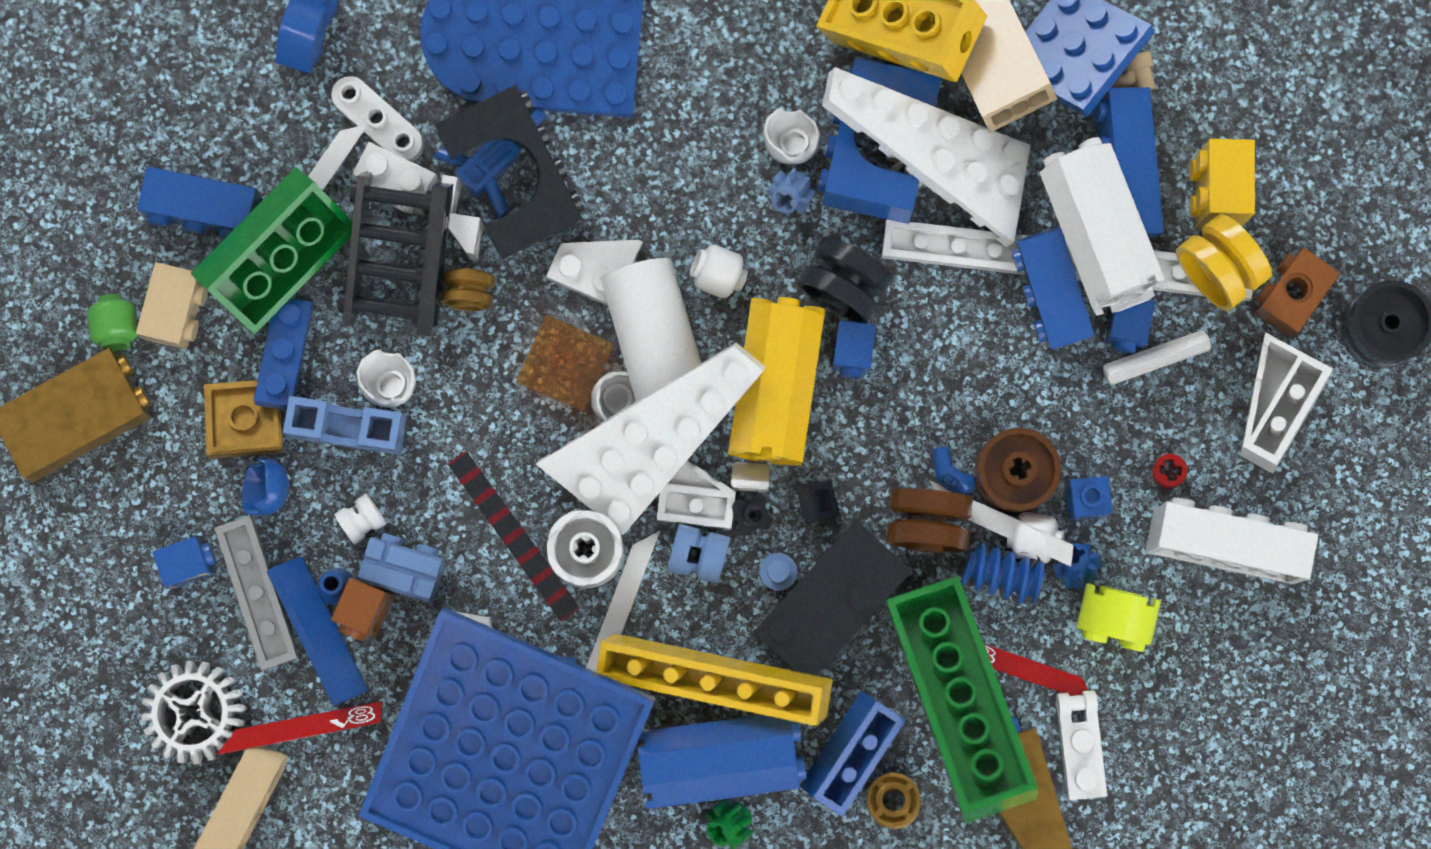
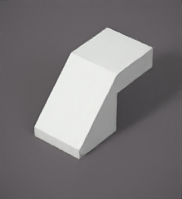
(465, 229)

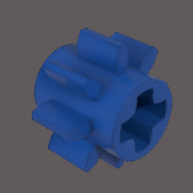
(1082, 569)

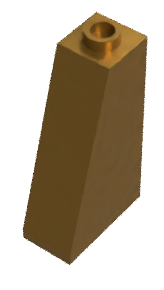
(1038, 822)

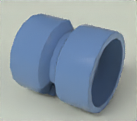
(712, 555)

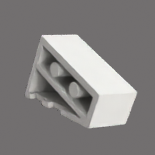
(1280, 401)

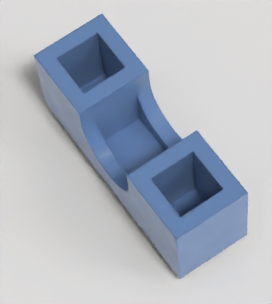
(345, 427)

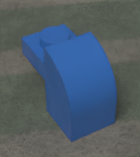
(303, 33)

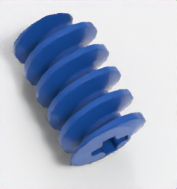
(1003, 573)

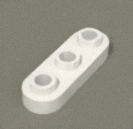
(388, 130)

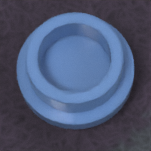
(778, 571)

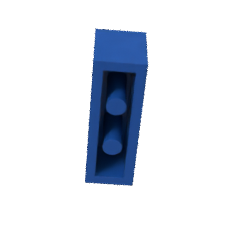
(195, 202)
(1052, 288)
(852, 753)

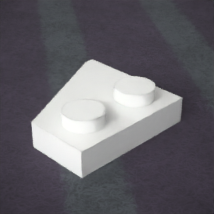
(584, 263)
(696, 500)

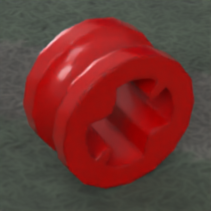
(1177, 463)

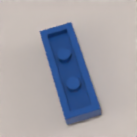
(283, 354)

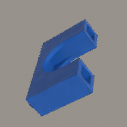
(852, 180)

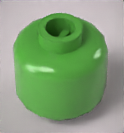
(112, 323)

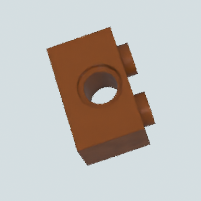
(1314, 280)
(361, 610)

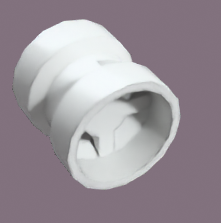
(360, 519)

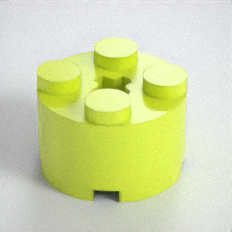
(1118, 616)

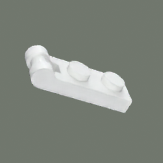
(1081, 746)

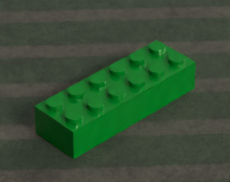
(962, 700)

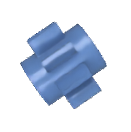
(791, 192)

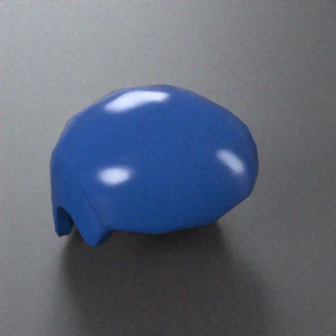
(264, 487)

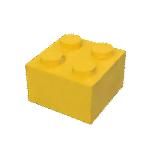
(1223, 181)

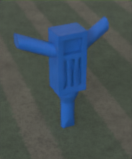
(487, 165)

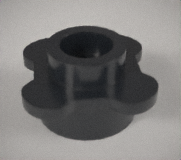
(741, 516)

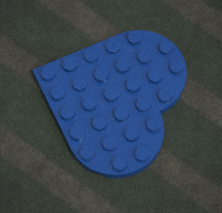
(558, 51)

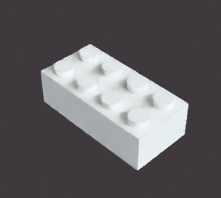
(1232, 542)

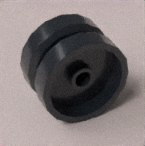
(845, 280)
(1383, 304)

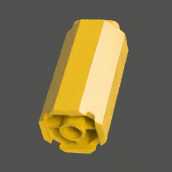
(776, 408)

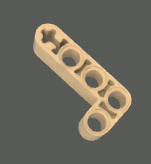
(243, 799)

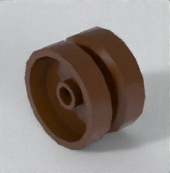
(1034, 458)
(929, 518)

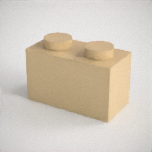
(171, 307)

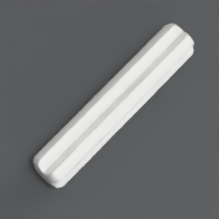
(1156, 357)

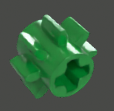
(729, 824)

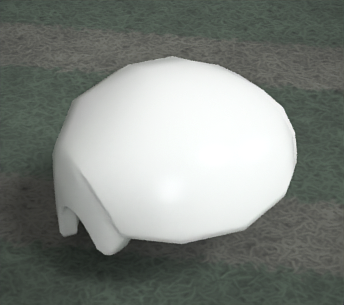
(791, 136)
(386, 379)
(612, 395)

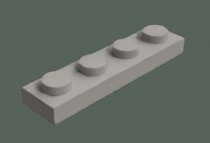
(256, 593)

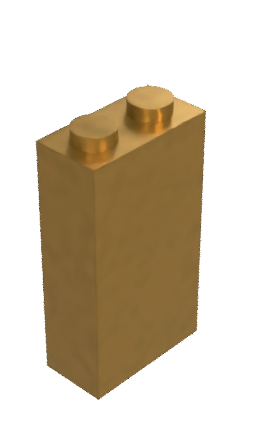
(72, 414)

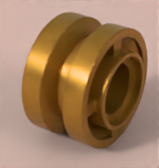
(467, 289)
(888, 783)

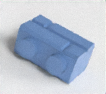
(402, 569)

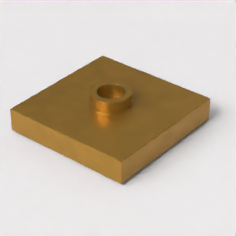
(237, 425)

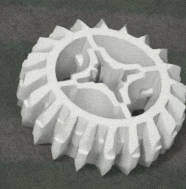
(185, 727)

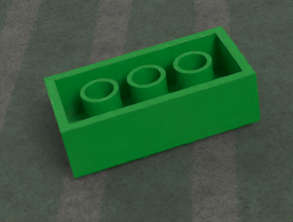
(274, 250)

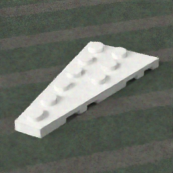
(940, 149)
(641, 448)

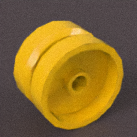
(1224, 262)

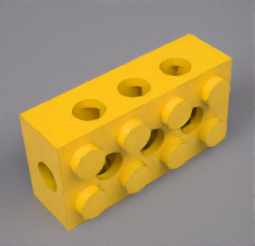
(911, 33)

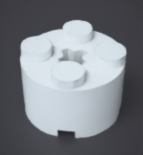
(586, 527)

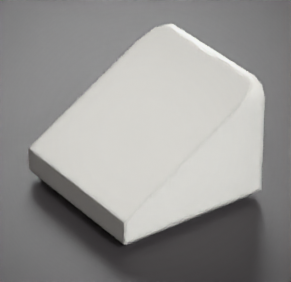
(750, 477)

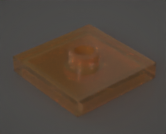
(565, 363)

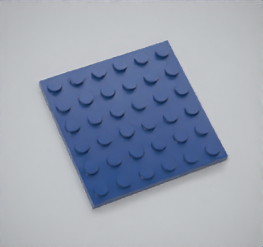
(503, 745)

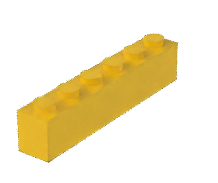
(715, 679)

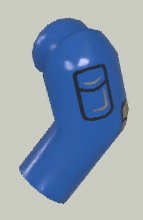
(949, 476)

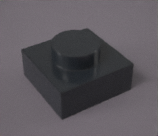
(818, 502)

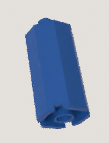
(720, 760)

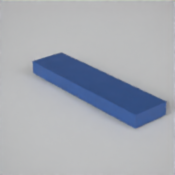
(317, 631)

